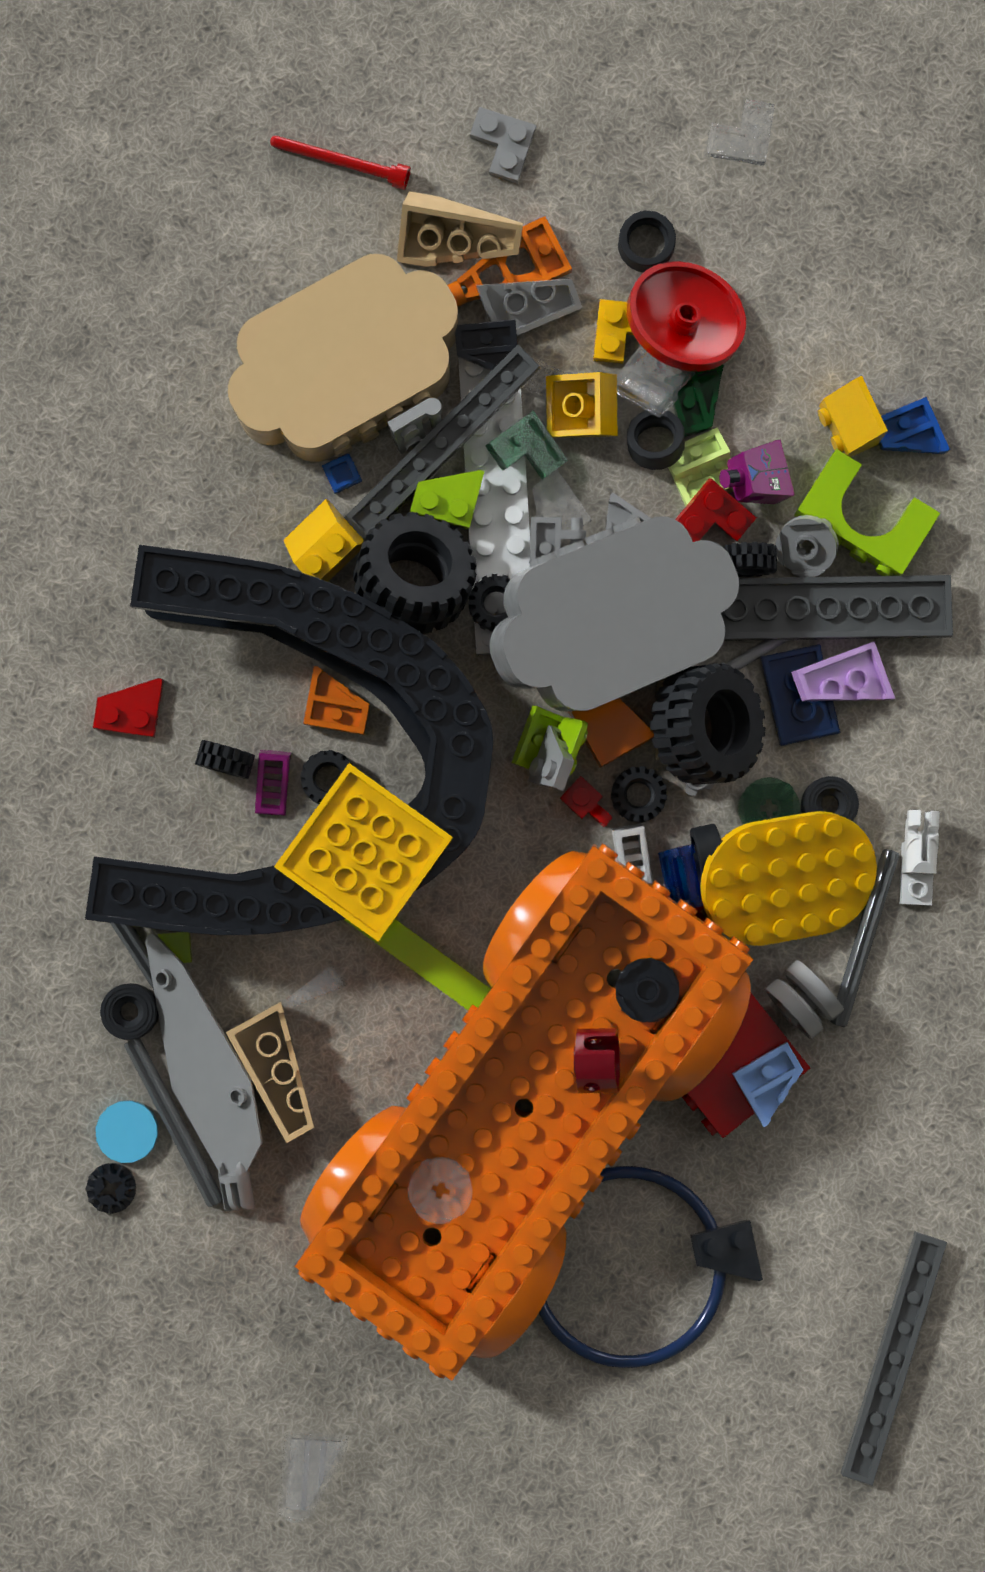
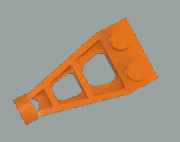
(543, 250)

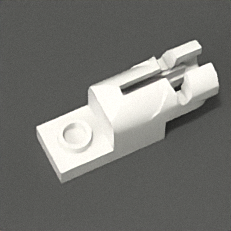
(919, 858)

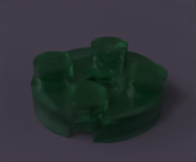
(767, 789)

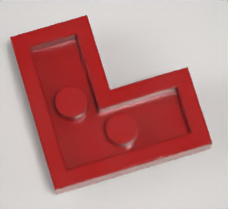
(715, 506)

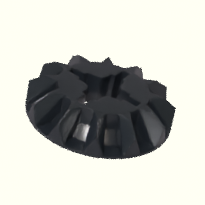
(124, 1194)

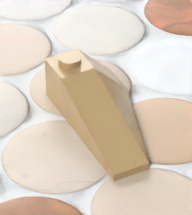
(448, 231)

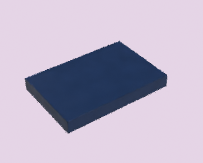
(794, 718)

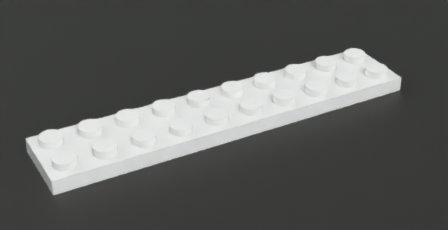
(501, 514)

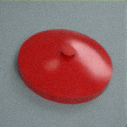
(686, 316)

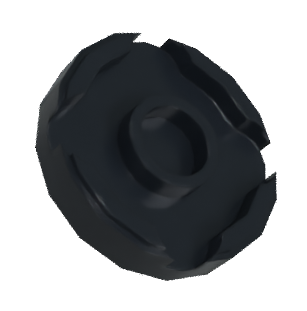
(647, 990)

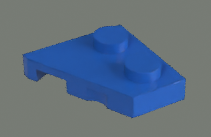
(913, 430)

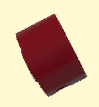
(597, 1060)

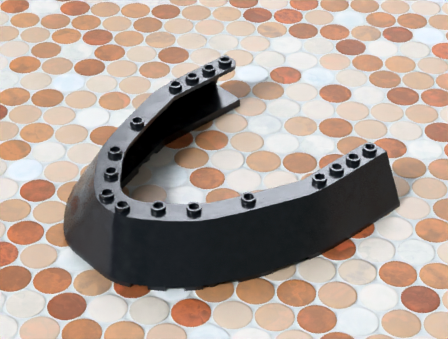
(357, 641)

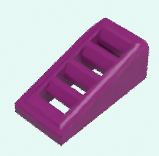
(271, 755)

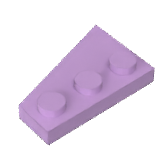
(845, 677)

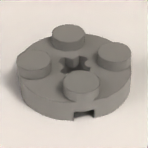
(817, 532)

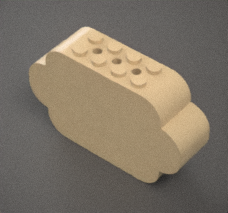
(344, 357)

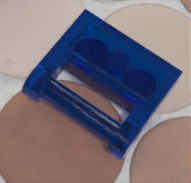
(681, 874)

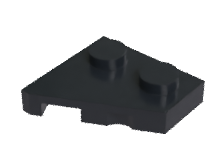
(486, 342)

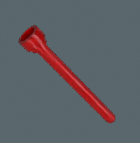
(396, 175)

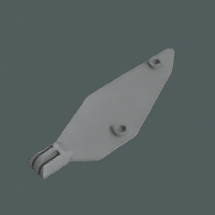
(206, 1075)

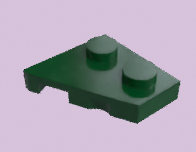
(698, 401)

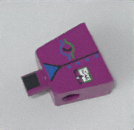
(759, 475)

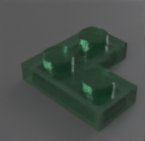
(530, 439)

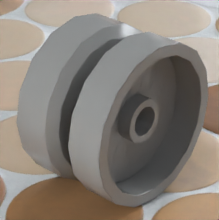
(808, 995)

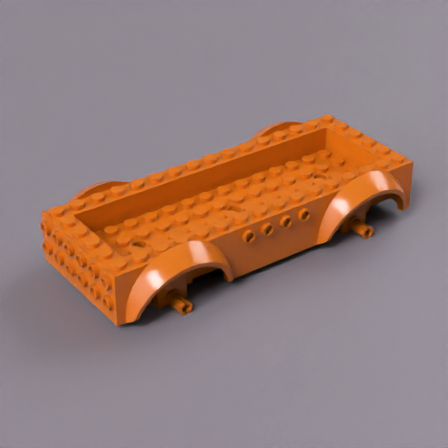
(533, 1166)

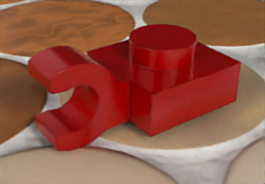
(584, 799)

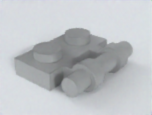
(548, 532)

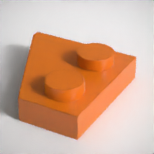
(334, 705)

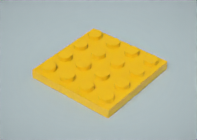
(363, 852)

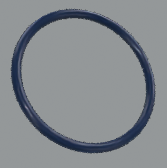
(700, 1324)

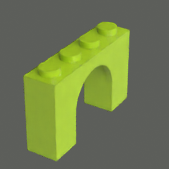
(887, 552)

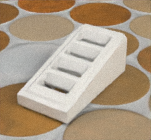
(630, 830)

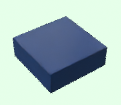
(341, 473)

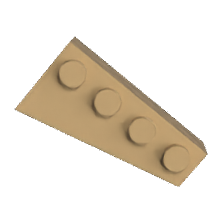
(273, 1068)

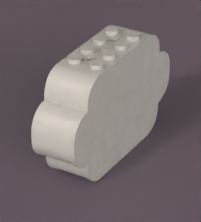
(614, 613)

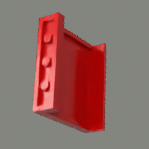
(719, 1093)

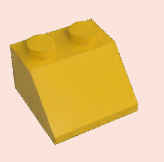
(581, 405)
(852, 418)
(323, 542)

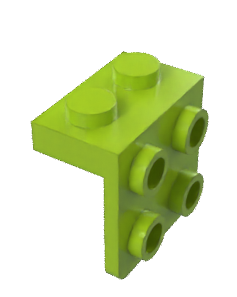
(573, 733)

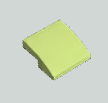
(701, 459)

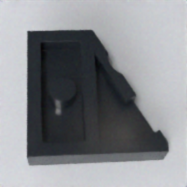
(728, 1250)

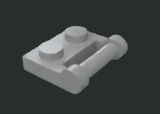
(408, 427)

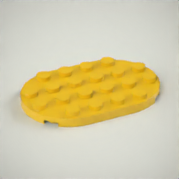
(789, 878)

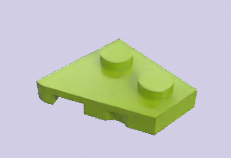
(449, 498)

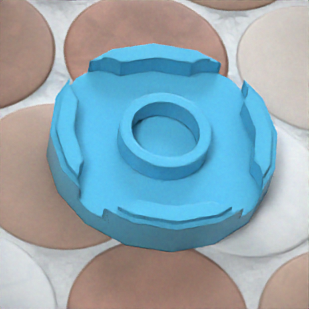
(127, 1131)

